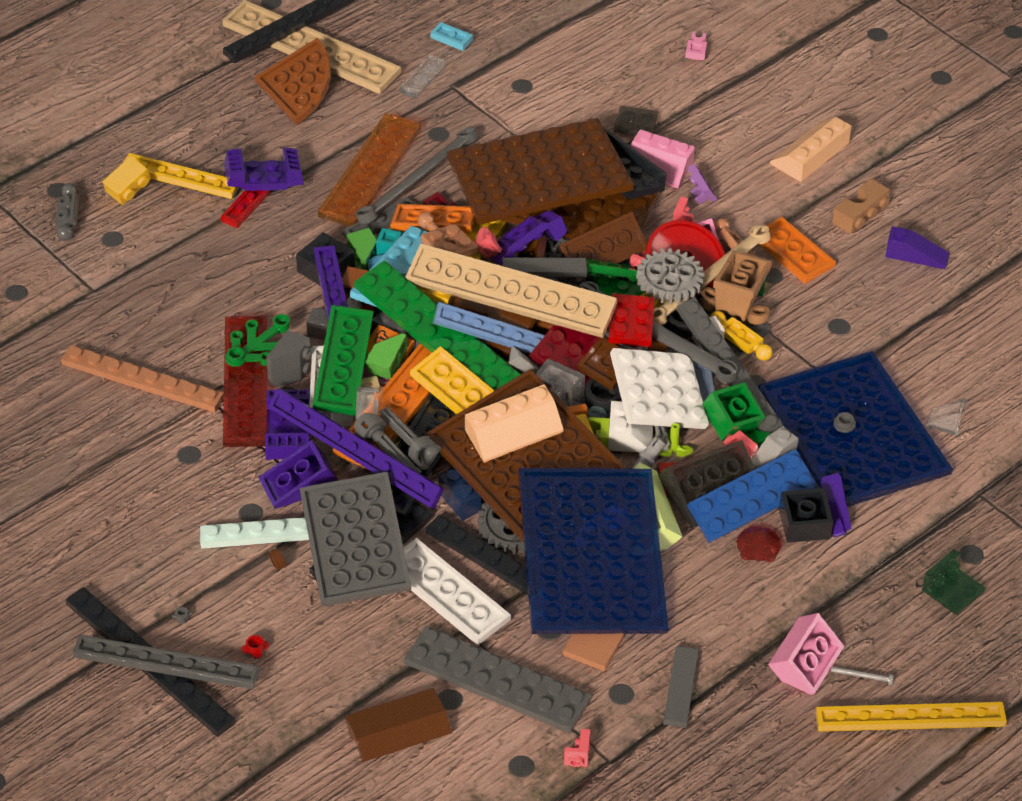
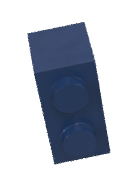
(459, 494)

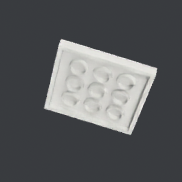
(658, 388)

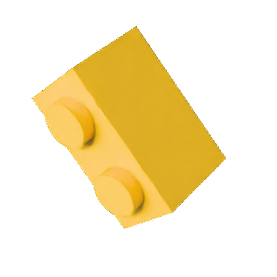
(126, 180)

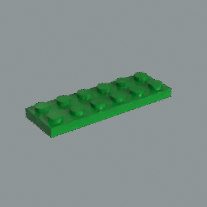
(343, 360)

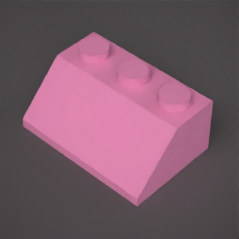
(667, 154)
(806, 653)

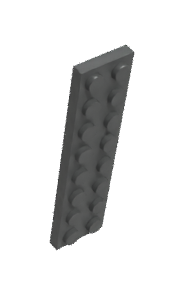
(498, 679)

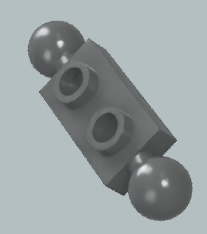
(67, 211)

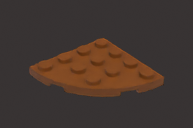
(298, 80)

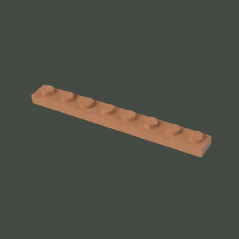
(142, 378)

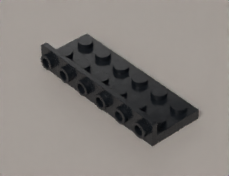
(644, 174)

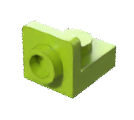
(600, 428)

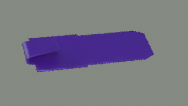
(837, 504)

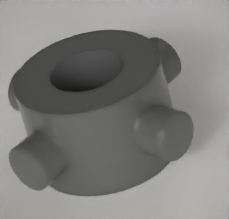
(181, 615)

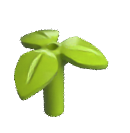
(675, 440)

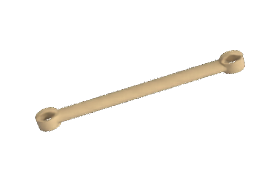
(757, 235)

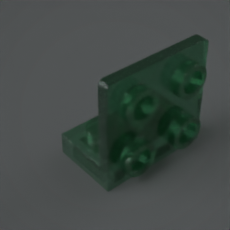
(951, 585)

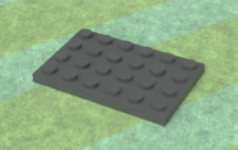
(355, 539)

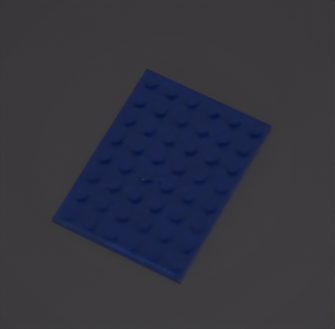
(884, 450)
(592, 551)

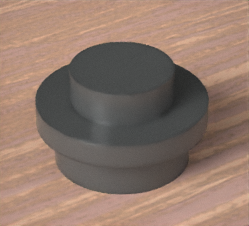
(844, 422)

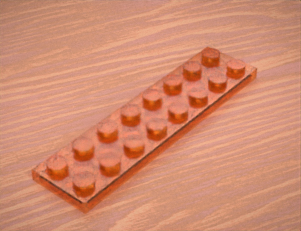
(369, 169)

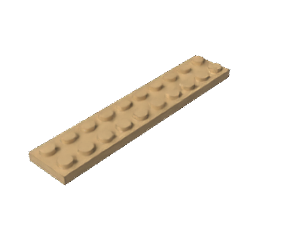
(344, 59)
(512, 290)

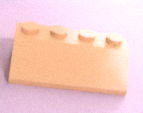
(813, 148)
(513, 423)

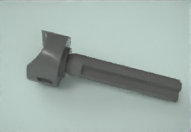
(375, 432)
(422, 449)

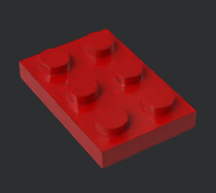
(632, 320)

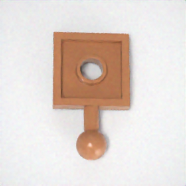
(446, 238)

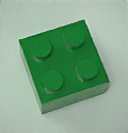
(733, 410)

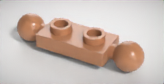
(730, 238)

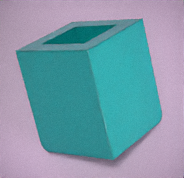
(386, 240)

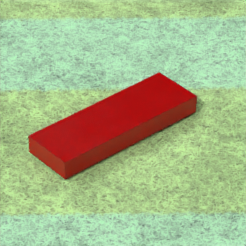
(243, 207)

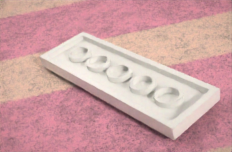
(452, 594)

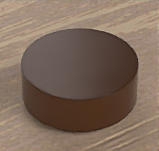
(276, 558)

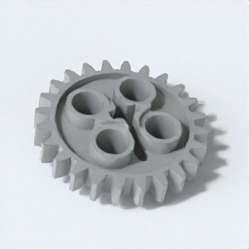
(670, 276)

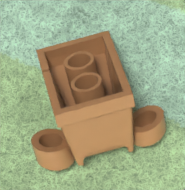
(738, 288)

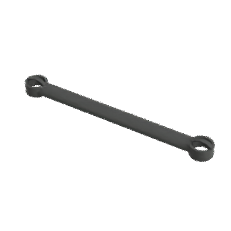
(369, 213)
(685, 347)

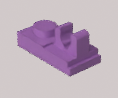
(703, 188)

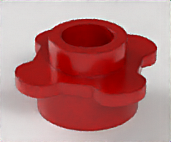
(255, 641)

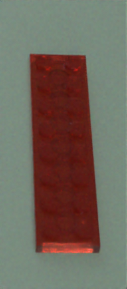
(244, 391)

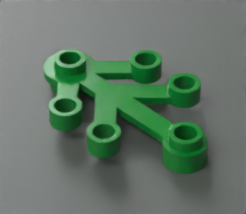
(238, 356)

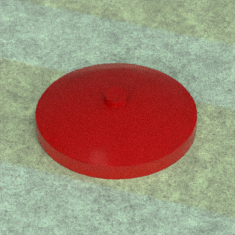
(687, 238)

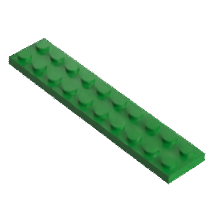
(416, 313)

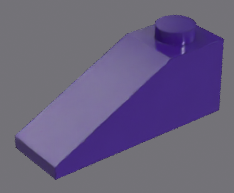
(913, 248)

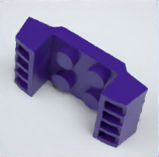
(263, 174)
(528, 230)
(283, 435)

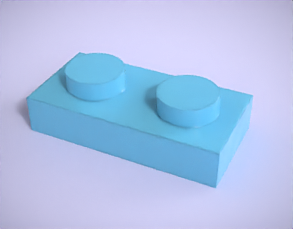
(451, 36)

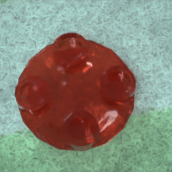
(758, 544)

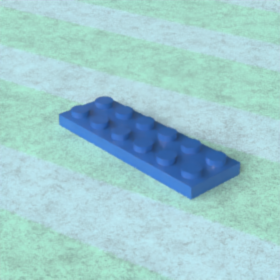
(750, 496)

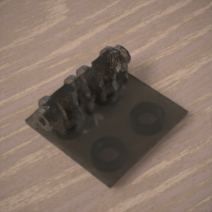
(632, 120)

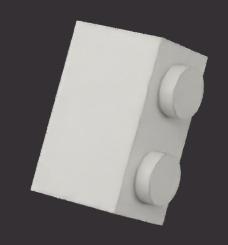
(627, 436)

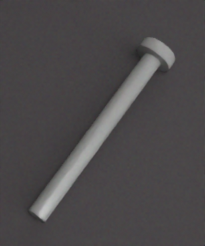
(889, 679)

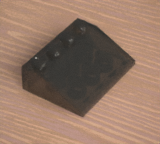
(703, 474)

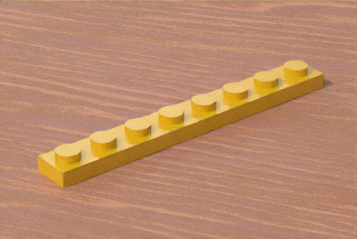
(910, 716)

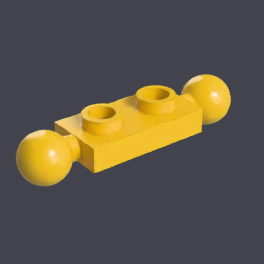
(743, 337)

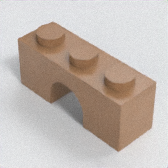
(870, 200)

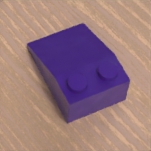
(301, 469)

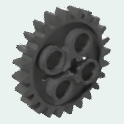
(496, 531)

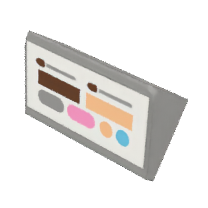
(521, 361)

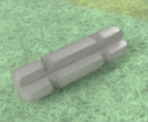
(661, 434)

